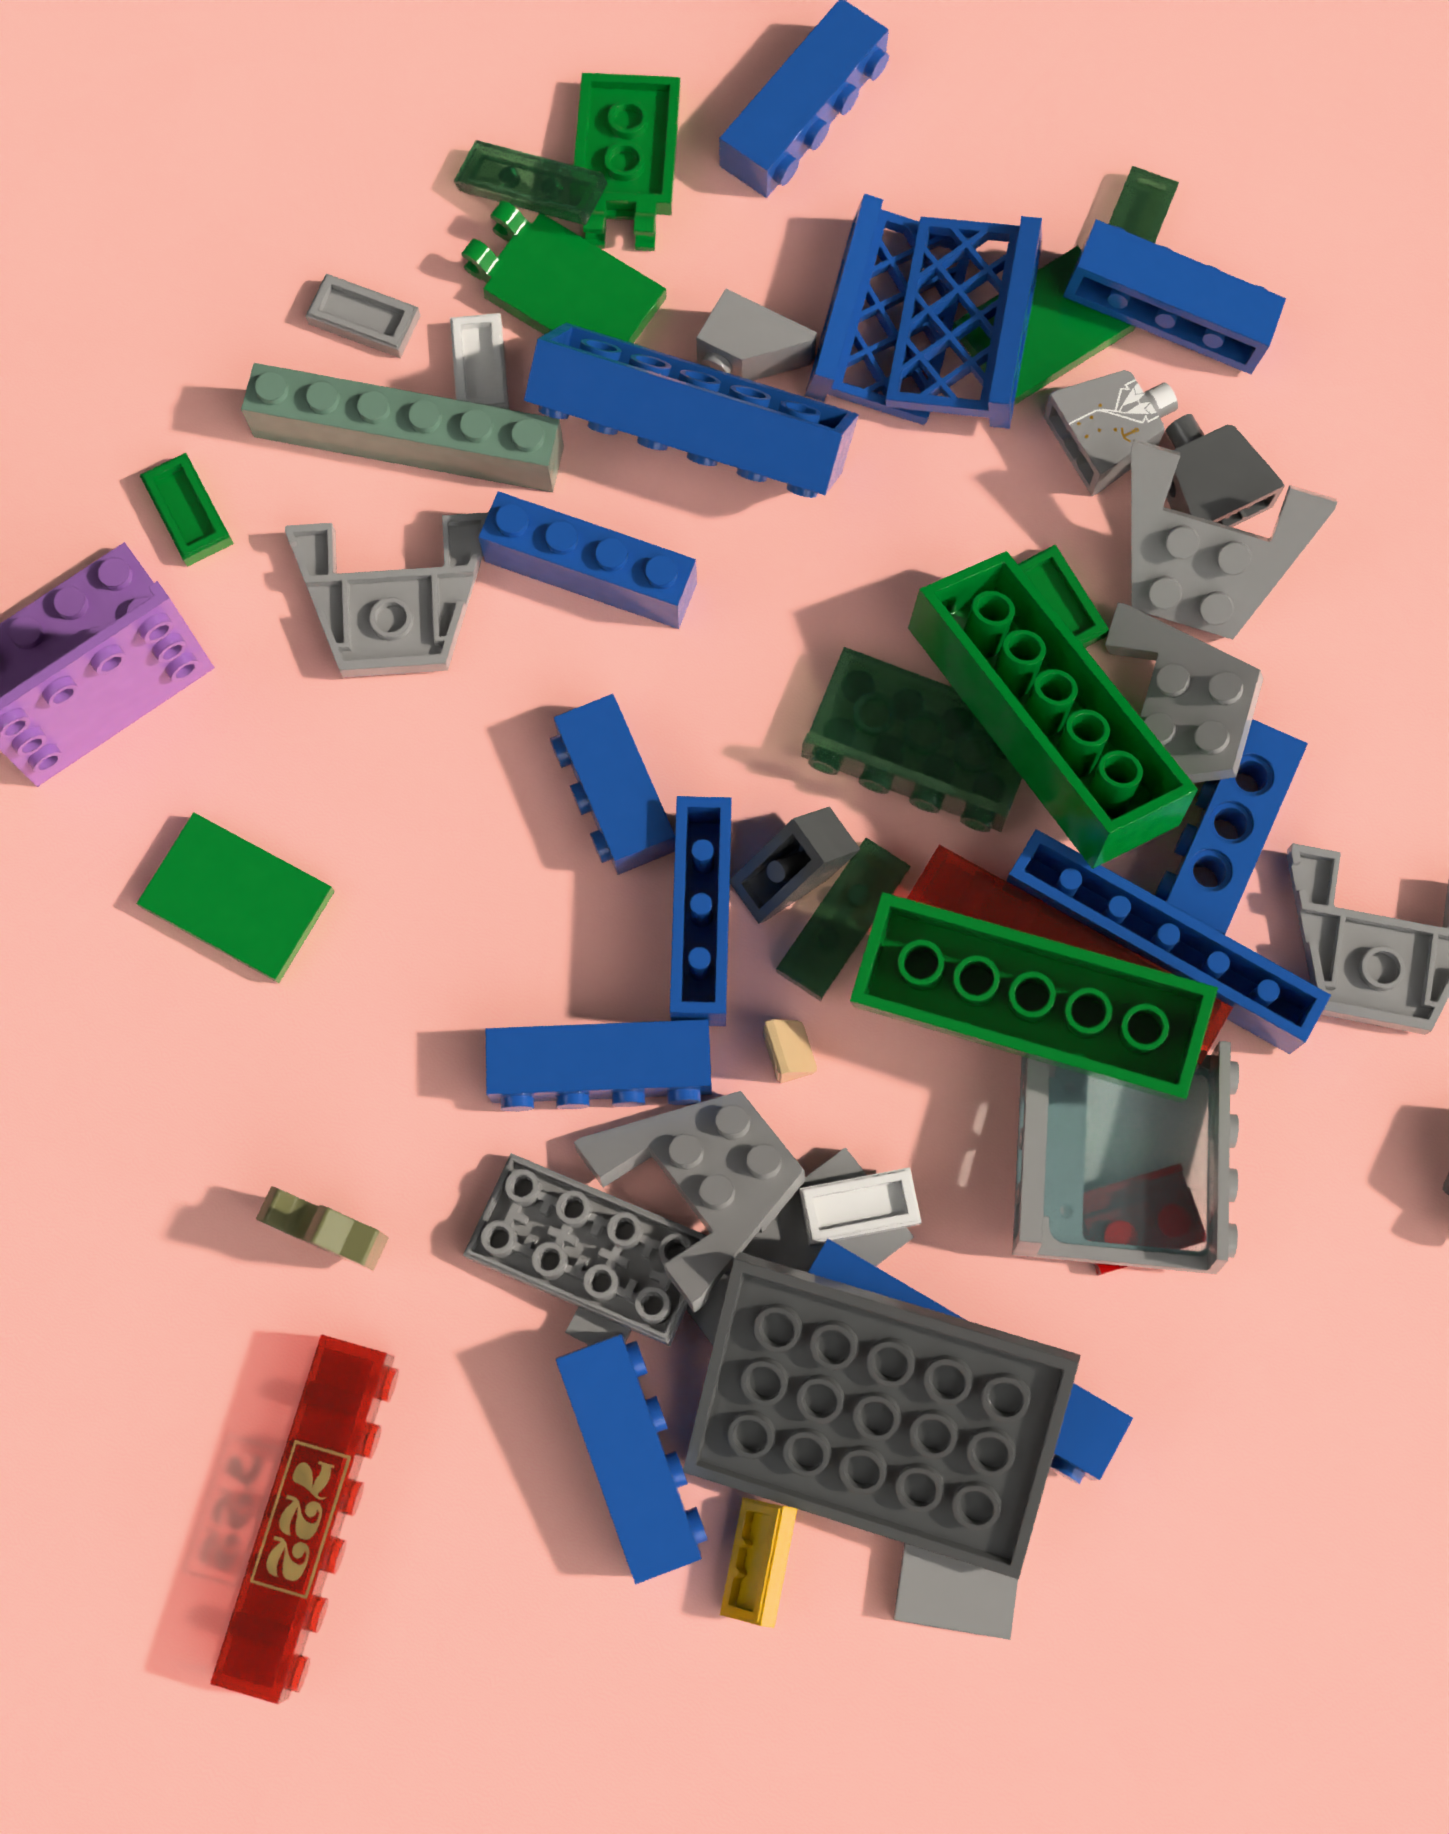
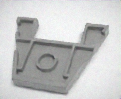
(1203, 569)
(391, 617)
(1196, 697)
(1371, 964)
(723, 1167)

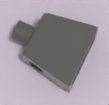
(1219, 474)

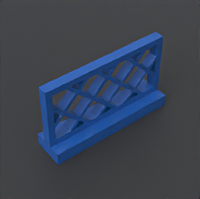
(847, 310)
(1006, 335)

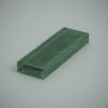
(531, 182)
(842, 919)

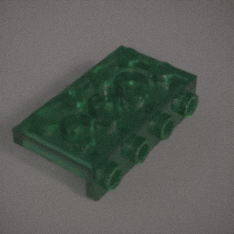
(912, 740)

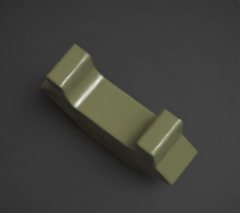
(323, 1228)

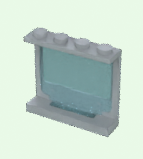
(1126, 1171)

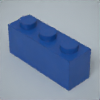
(612, 785)

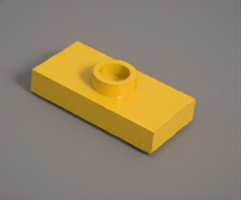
(758, 1562)

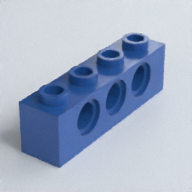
(1272, 762)

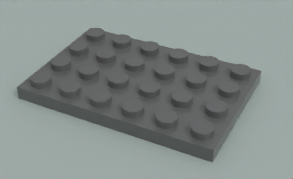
(880, 1414)

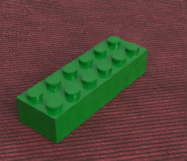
(1051, 709)
(1034, 997)

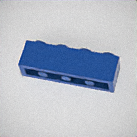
(804, 98)
(1174, 297)
(588, 559)
(701, 909)
(598, 1063)
(630, 1459)

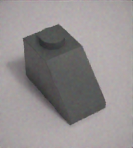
(794, 863)

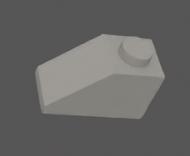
(752, 339)

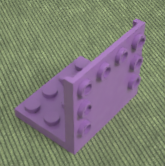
(90, 663)

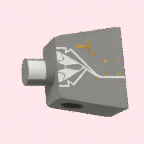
(1101, 420)

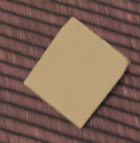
(788, 1049)

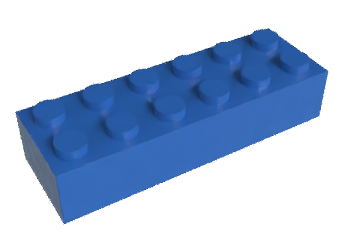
(690, 409)

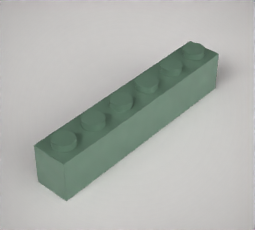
(403, 427)

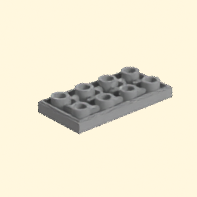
(583, 1248)

